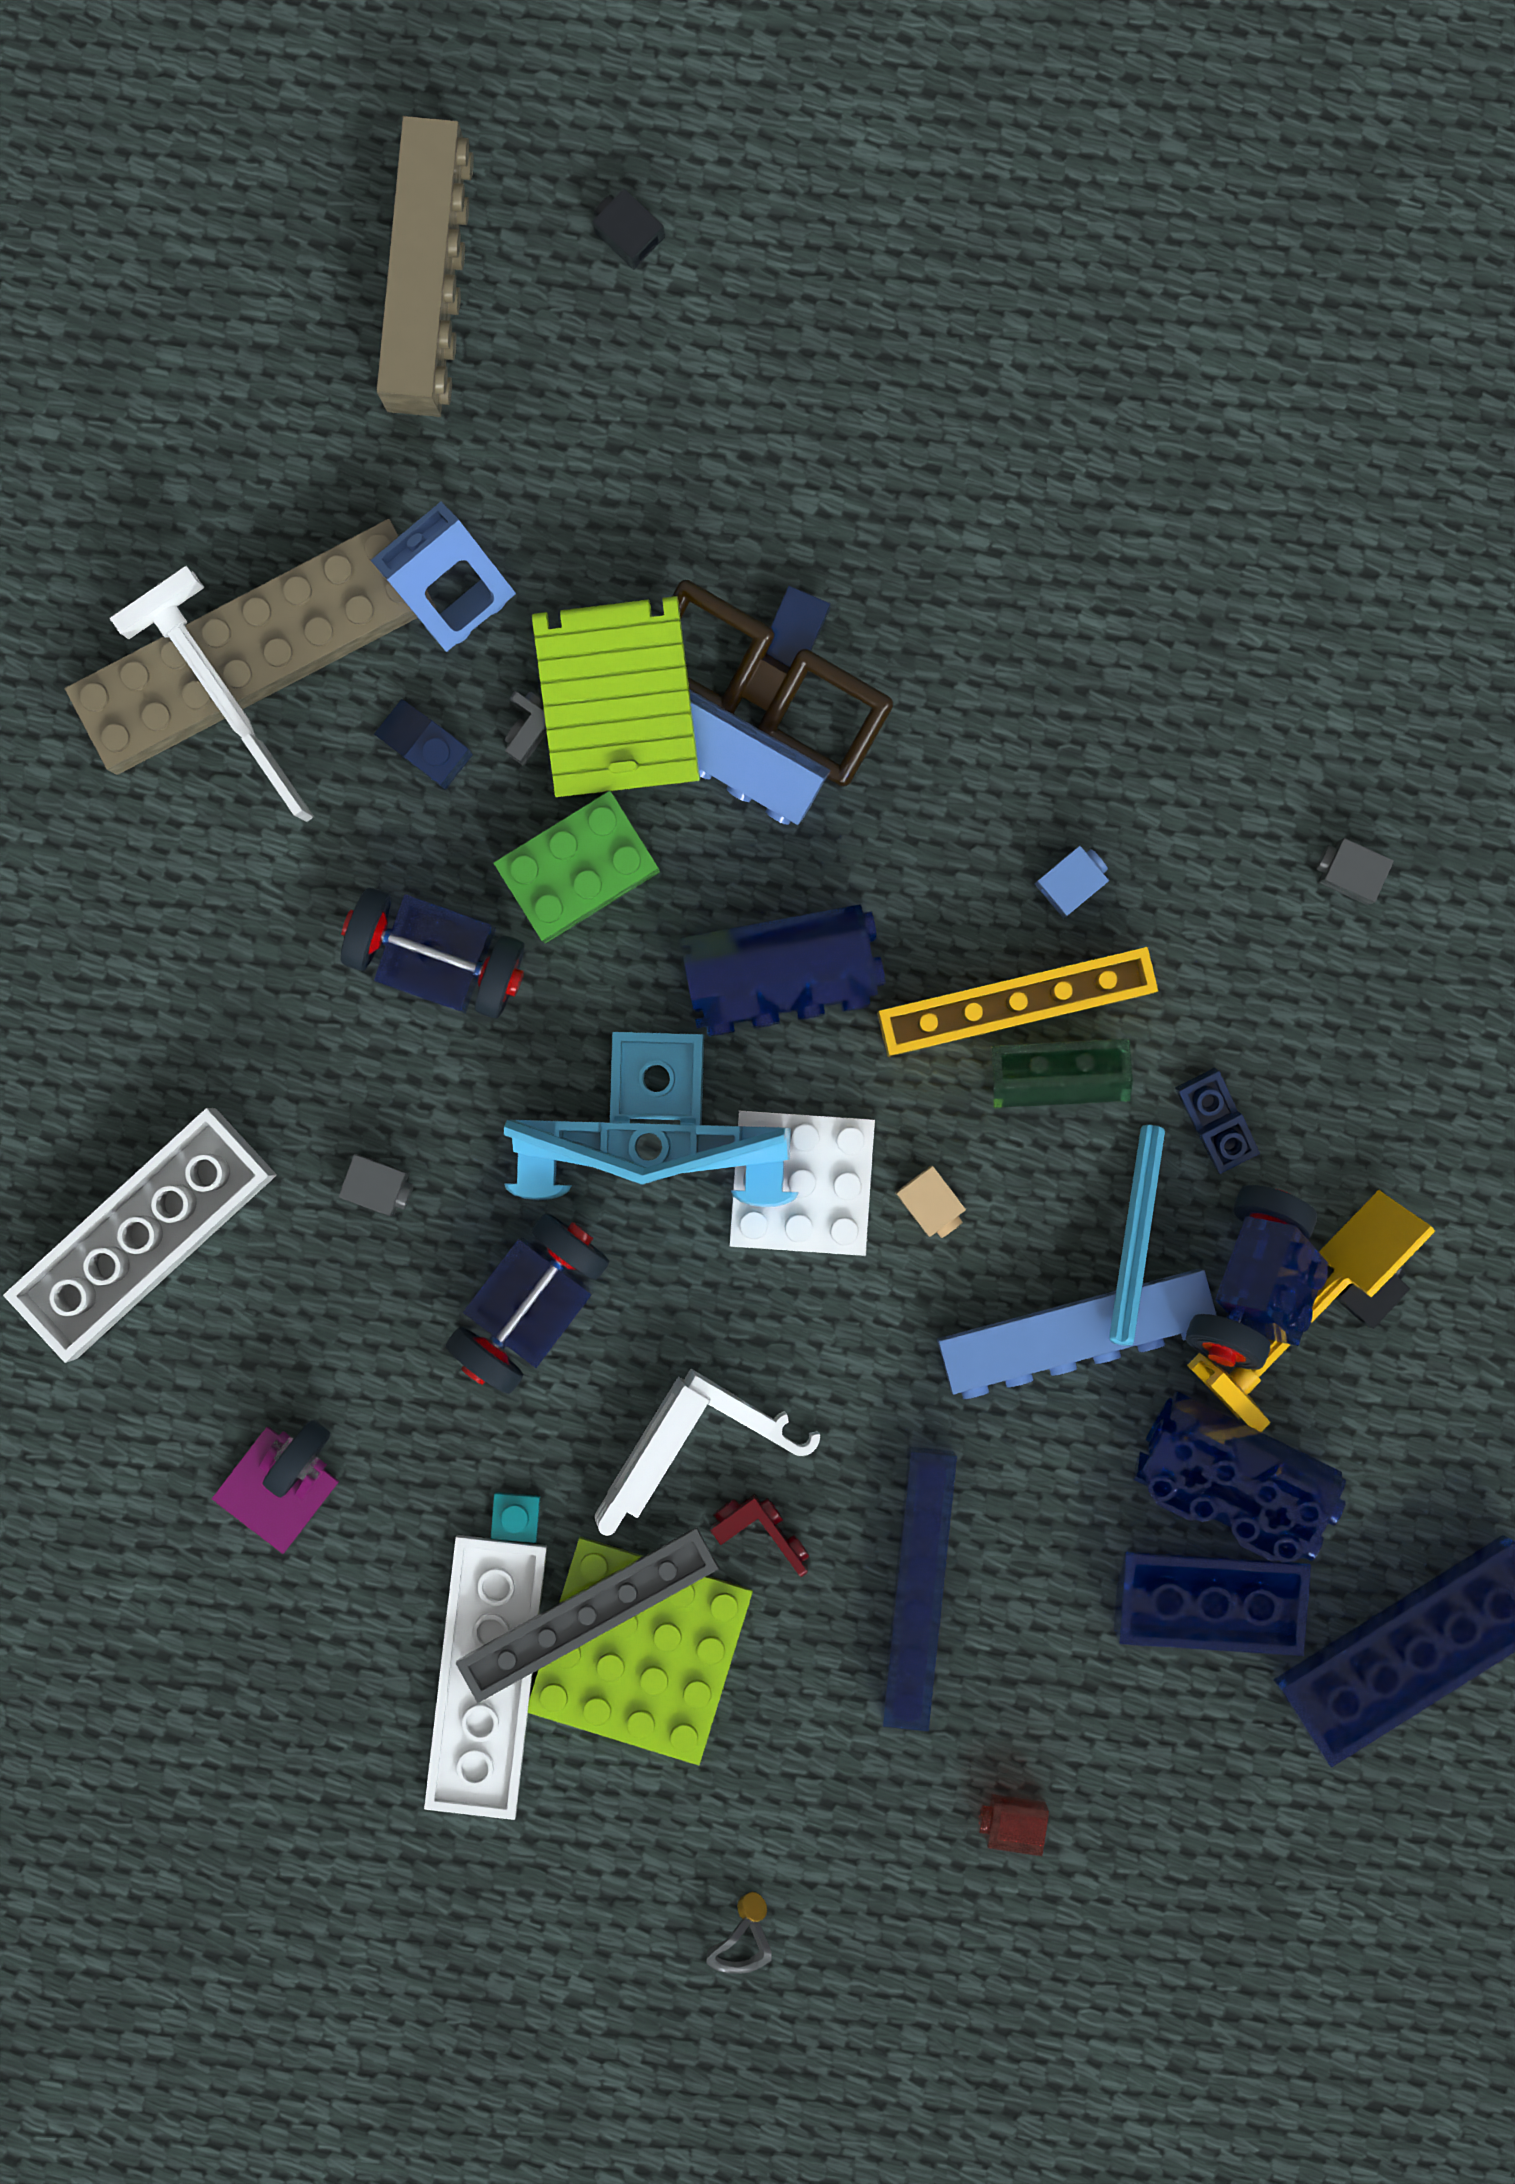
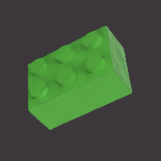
(577, 867)

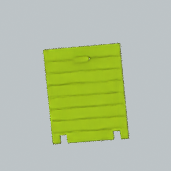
(616, 695)

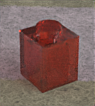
(1014, 1824)

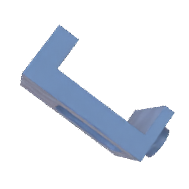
(427, 553)

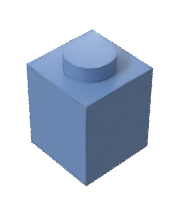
(1073, 880)

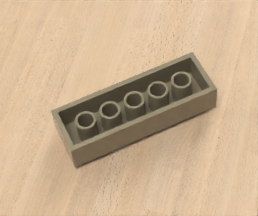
(423, 266)

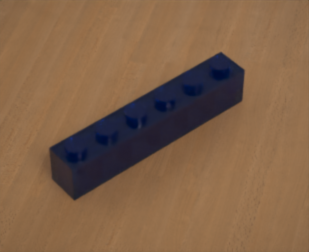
(918, 1588)

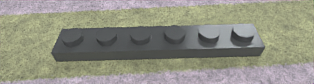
(587, 1615)

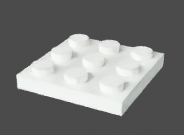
(833, 1177)

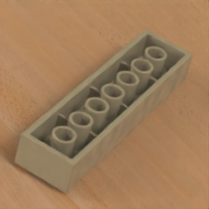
(251, 642)

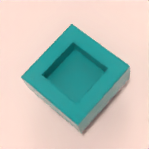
(515, 1517)

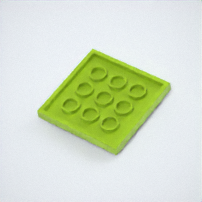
(652, 1675)

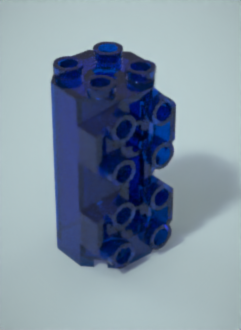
(783, 969)
(1229, 1472)

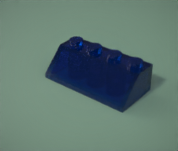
(1212, 1603)

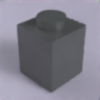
(1353, 870)
(376, 1185)

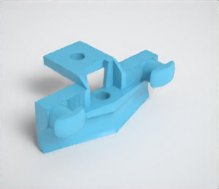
(684, 1146)

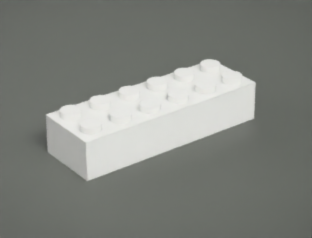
(139, 1235)

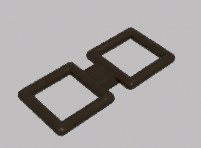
(774, 684)

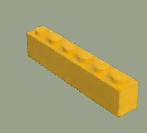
(1017, 1001)

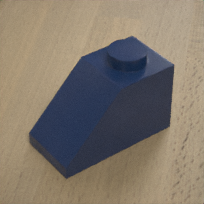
(424, 744)

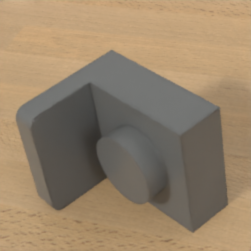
(527, 735)

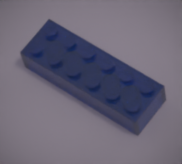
(1407, 1654)

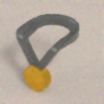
(751, 1910)

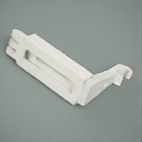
(668, 1433)

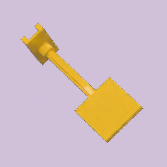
(1362, 1254)

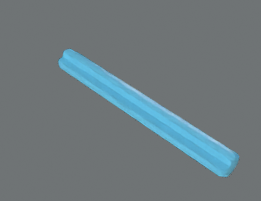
(1137, 1235)

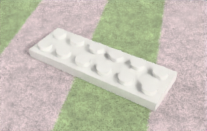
(481, 1744)

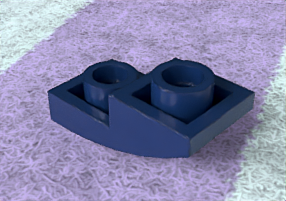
(797, 624)
(1217, 1120)

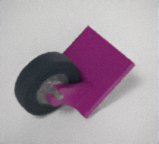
(279, 1484)

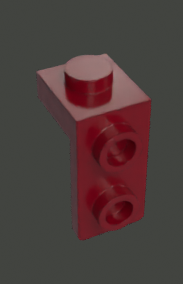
(735, 1517)

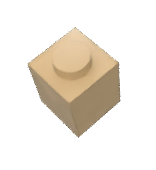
(932, 1203)

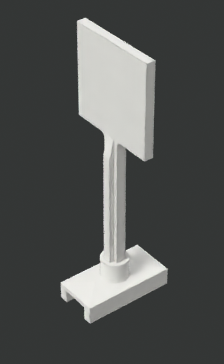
(161, 608)

